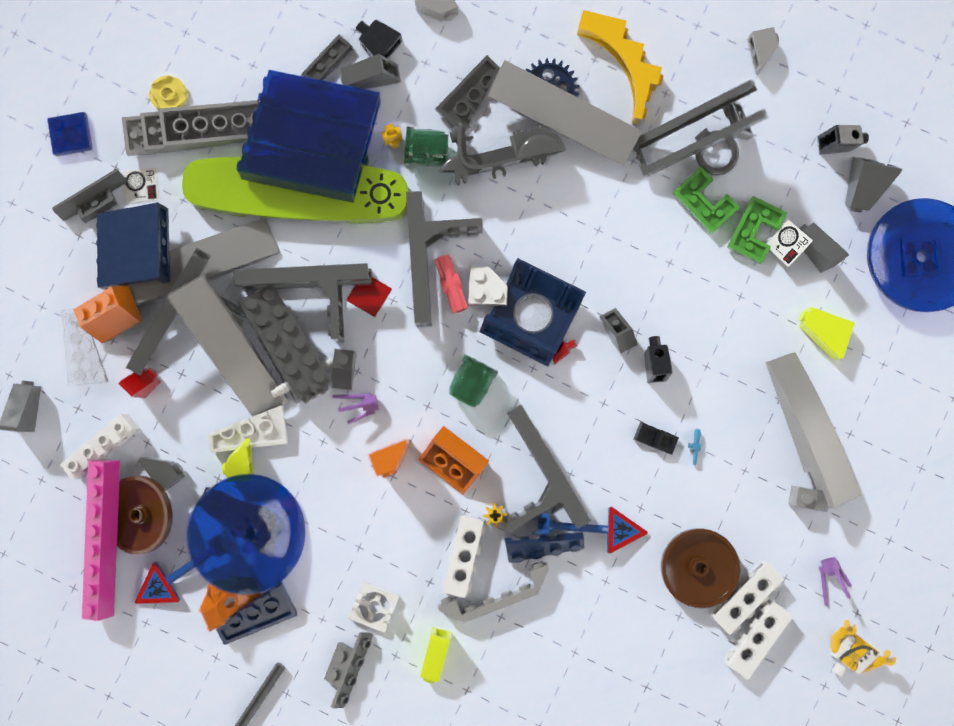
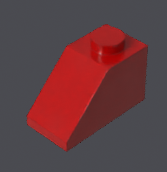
(140, 385)

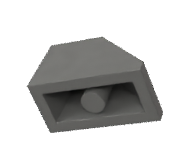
(618, 330)
(343, 369)
(165, 472)

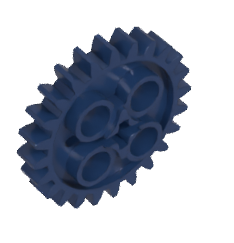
(556, 71)

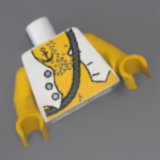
(855, 652)

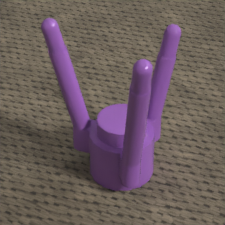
(368, 403)
(832, 567)

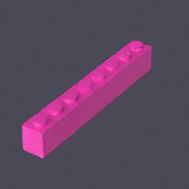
(100, 539)

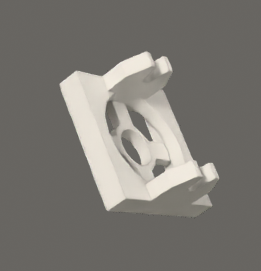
(356, 615)

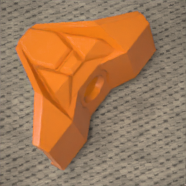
(214, 609)

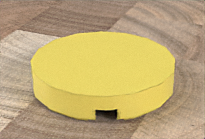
(168, 92)

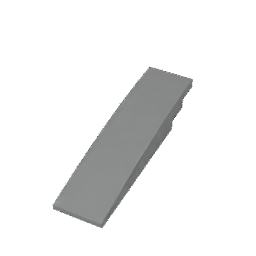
(564, 113)
(188, 127)
(228, 252)
(226, 345)
(813, 431)

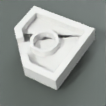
(486, 287)

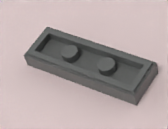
(328, 59)

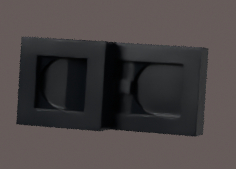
(656, 438)

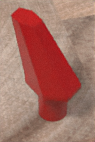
(564, 350)

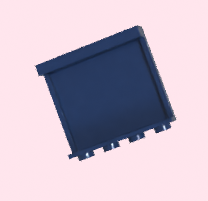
(133, 246)

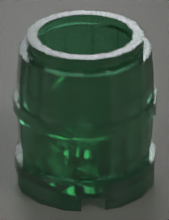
(425, 147)
(472, 381)

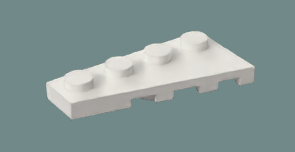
(262, 429)

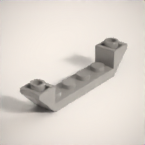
(452, 608)

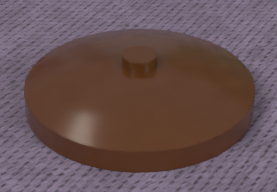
(143, 515)
(700, 568)

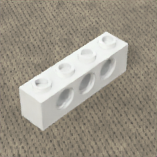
(100, 445)
(453, 585)
(748, 585)
(759, 649)

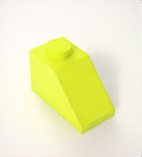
(239, 460)

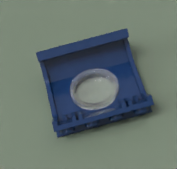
(536, 312)

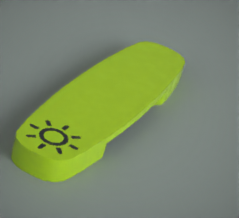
(218, 188)

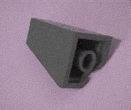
(868, 182)

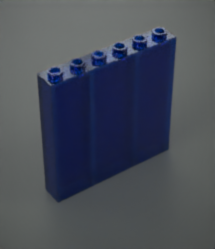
(309, 136)

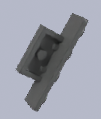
(92, 199)
(345, 668)

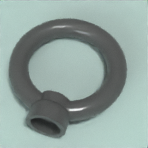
(717, 171)

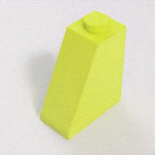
(827, 331)
(435, 655)

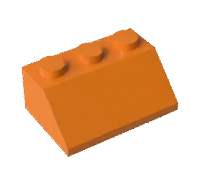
(108, 313)
(389, 458)
(453, 460)

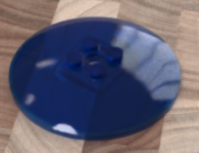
(892, 252)
(219, 541)

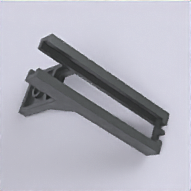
(733, 111)
(421, 236)
(328, 277)
(167, 313)
(557, 488)

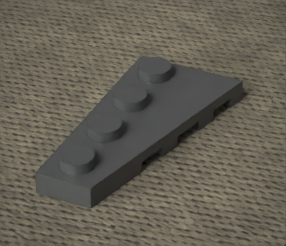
(468, 94)

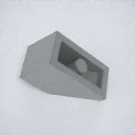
(437, 9)
(762, 46)
(807, 498)

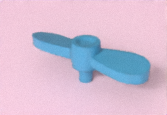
(696, 446)

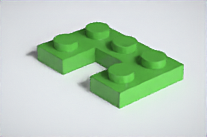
(708, 215)
(743, 236)

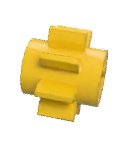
(392, 136)
(499, 518)

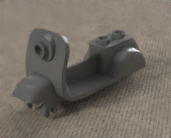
(524, 147)

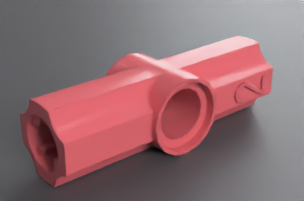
(451, 283)

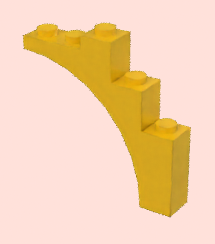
(612, 35)

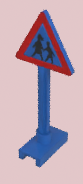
(619, 530)
(158, 586)

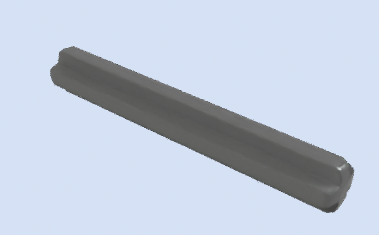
(261, 694)

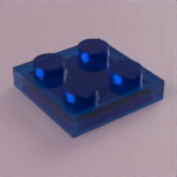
(69, 134)

